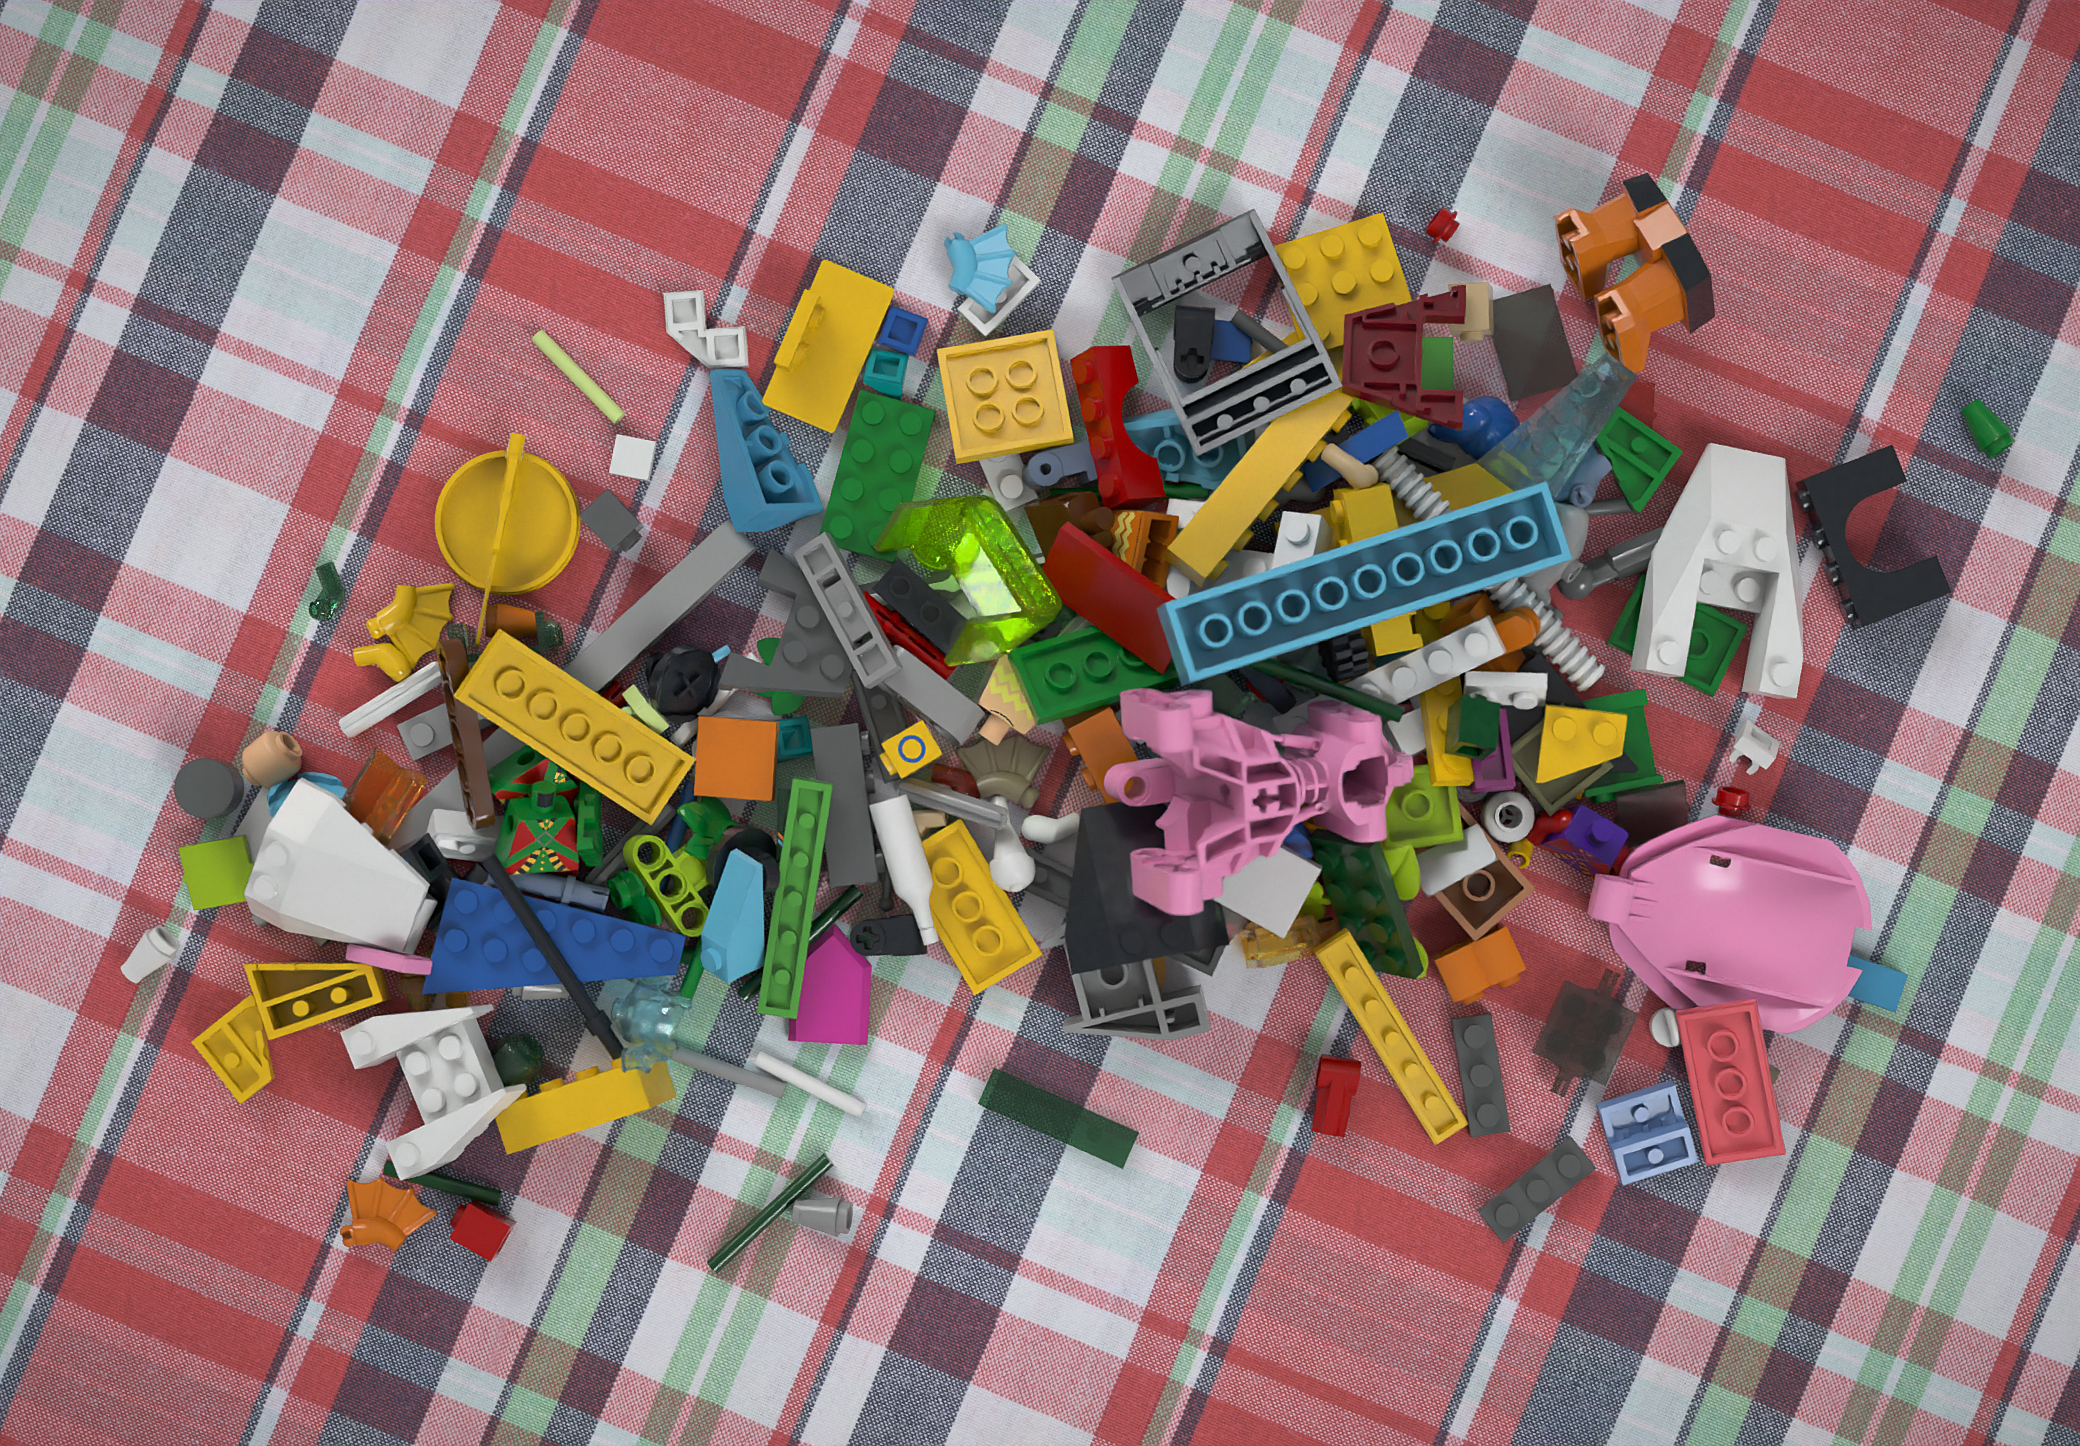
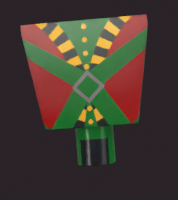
(522, 769)
(538, 833)

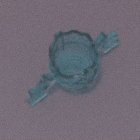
(647, 1022)

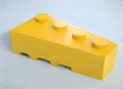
(1359, 517)
(582, 1103)

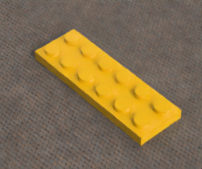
(574, 727)

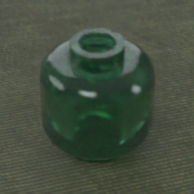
(517, 1058)

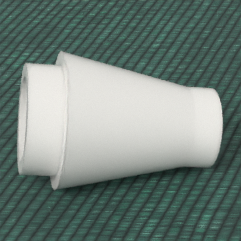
(152, 951)

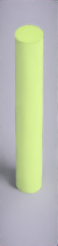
(578, 376)

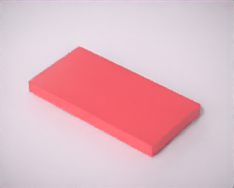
(1730, 1082)

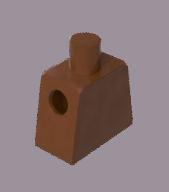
(1077, 508)

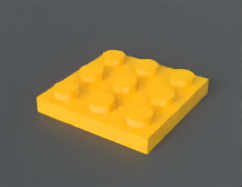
(1343, 274)
(1005, 396)

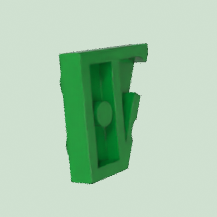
(1637, 457)
(589, 833)

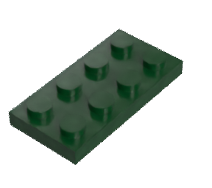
(1367, 902)

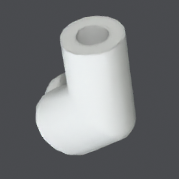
(1049, 830)

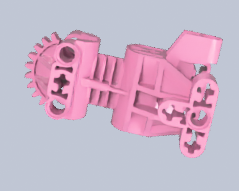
(1236, 792)

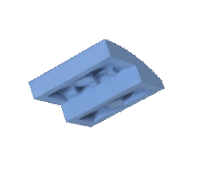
(1647, 1132)

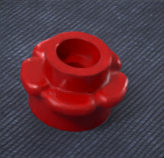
(1442, 225)
(1731, 801)

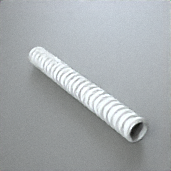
(1511, 593)

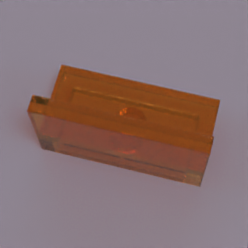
(383, 795)

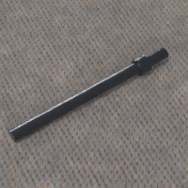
(596, 1021)

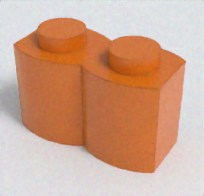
(1478, 964)

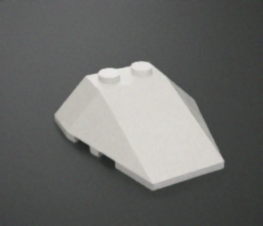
(332, 877)

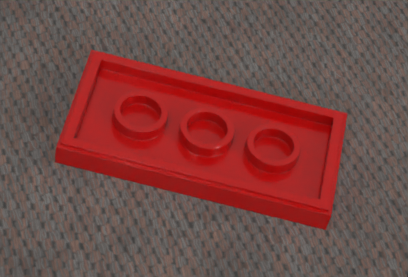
(1109, 595)

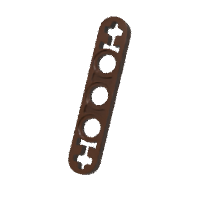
(465, 736)

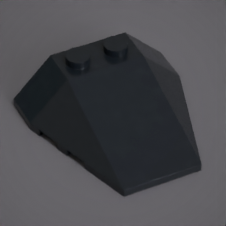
(1104, 917)

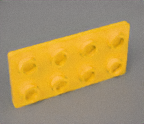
(827, 346)

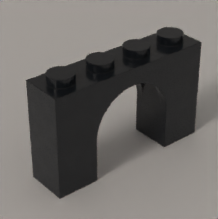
(1864, 593)

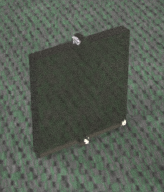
(1651, 811)

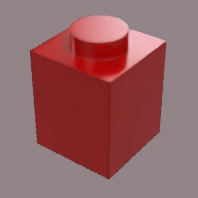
(481, 1229)

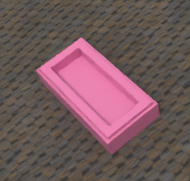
(389, 960)

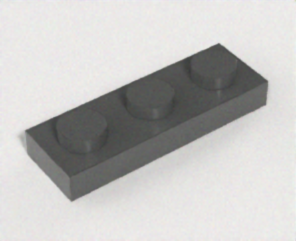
(1480, 1075)
(1536, 1189)

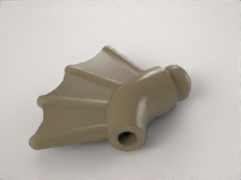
(1005, 768)

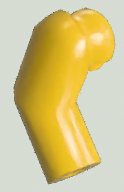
(386, 657)

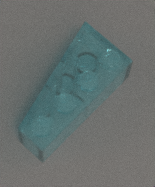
(1560, 431)

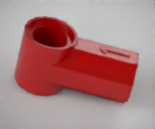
(1336, 1084)

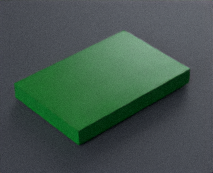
(1711, 645)

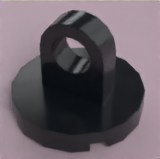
(682, 682)
(753, 843)

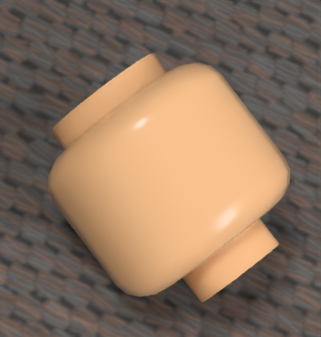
(271, 759)

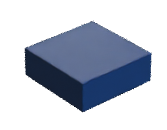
(903, 331)
(1230, 343)

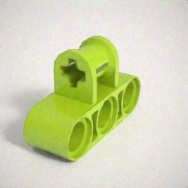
(687, 875)

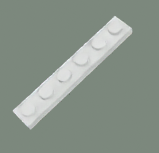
(1416, 670)

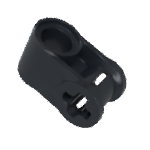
(1192, 336)
(897, 935)

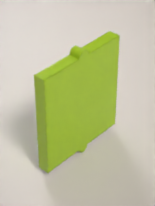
(217, 871)

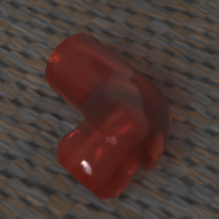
(958, 779)

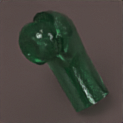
(331, 595)

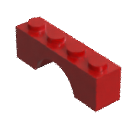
(1123, 471)

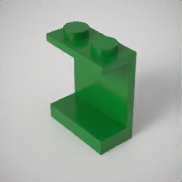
(1636, 746)

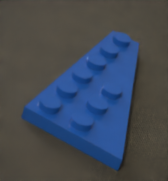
(489, 948)

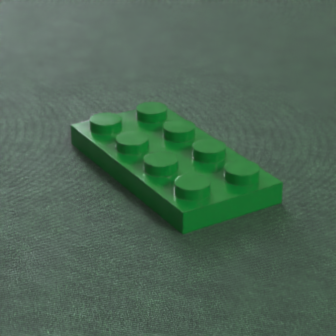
(876, 471)
(1080, 674)

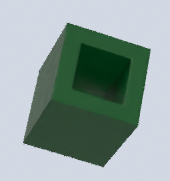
(1472, 727)

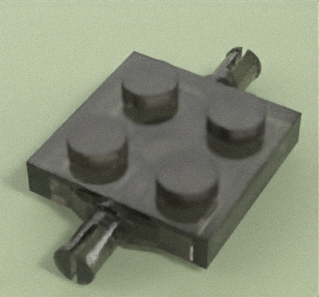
(1584, 1032)

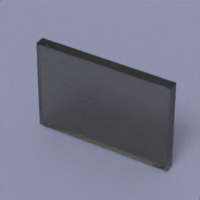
(1531, 343)

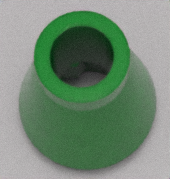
(1987, 429)

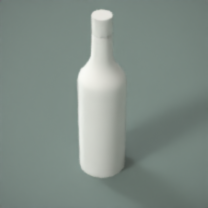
(906, 860)

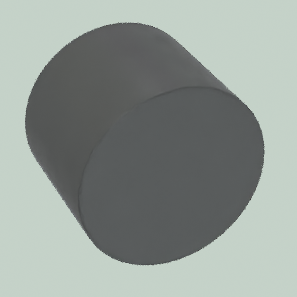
(209, 788)

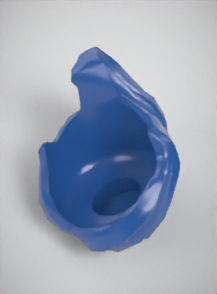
(1484, 425)

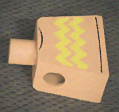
(1005, 703)

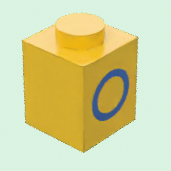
(910, 750)

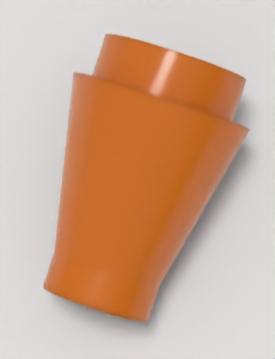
(510, 619)

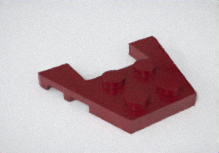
(1386, 356)

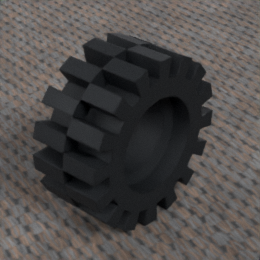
(1344, 656)

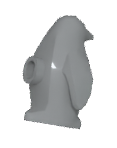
(1575, 528)

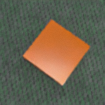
(736, 758)

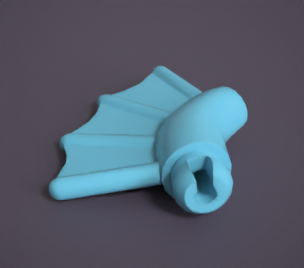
(980, 265)

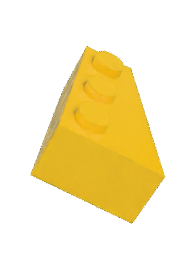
(310, 993)

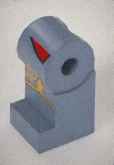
(1060, 464)

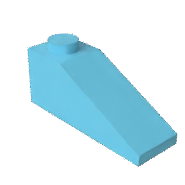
(735, 921)

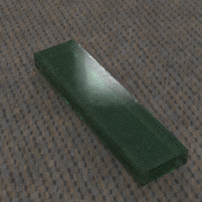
(1058, 1117)

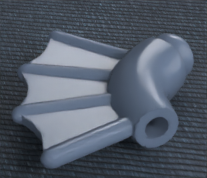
(1585, 479)

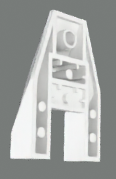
(1733, 550)

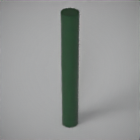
(450, 1185)

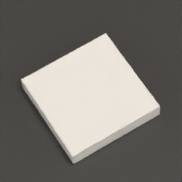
(1271, 889)

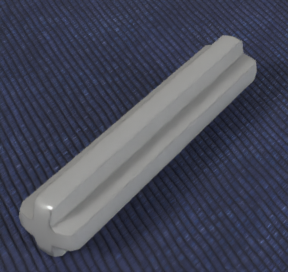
(953, 803)

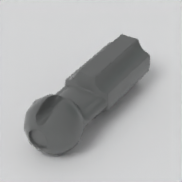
(1615, 564)

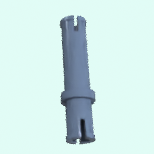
(562, 889)

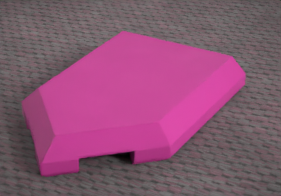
(833, 993)

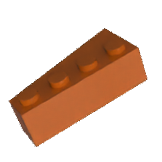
(1101, 746)

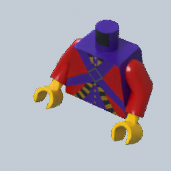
(1578, 839)

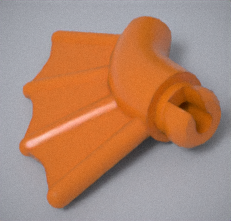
(382, 1214)

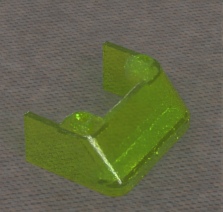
(989, 563)

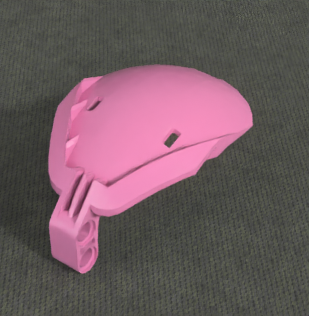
(1764, 926)

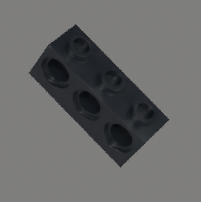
(921, 606)

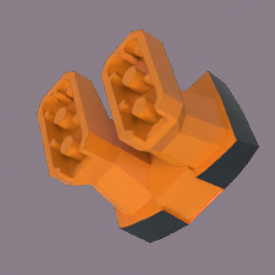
(1663, 290)

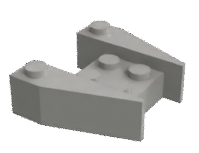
(1130, 1002)

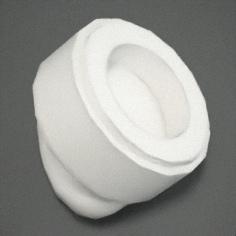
(1665, 1028)

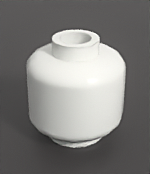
(1521, 816)

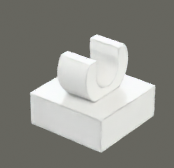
(1755, 745)

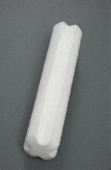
(391, 700)

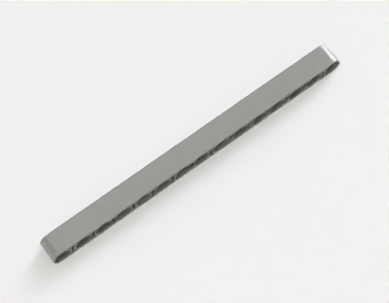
(606, 656)

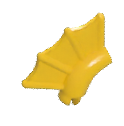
(414, 619)

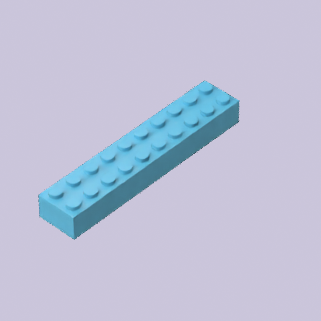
(1363, 583)

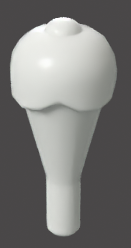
(1011, 865)

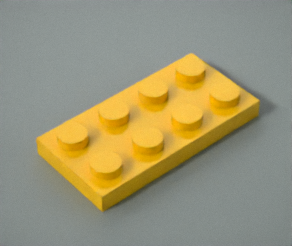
(973, 912)

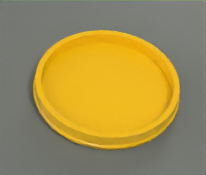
(537, 532)

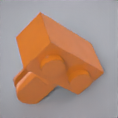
(1515, 627)

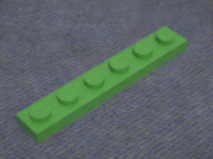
(795, 897)

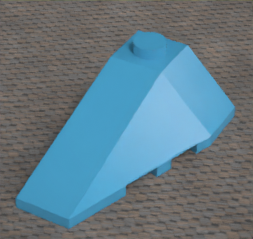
(758, 471)

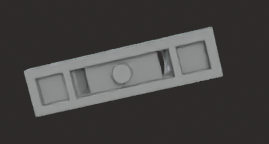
(847, 610)

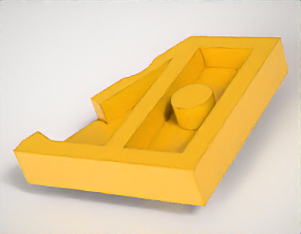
(1577, 740)
(238, 1050)

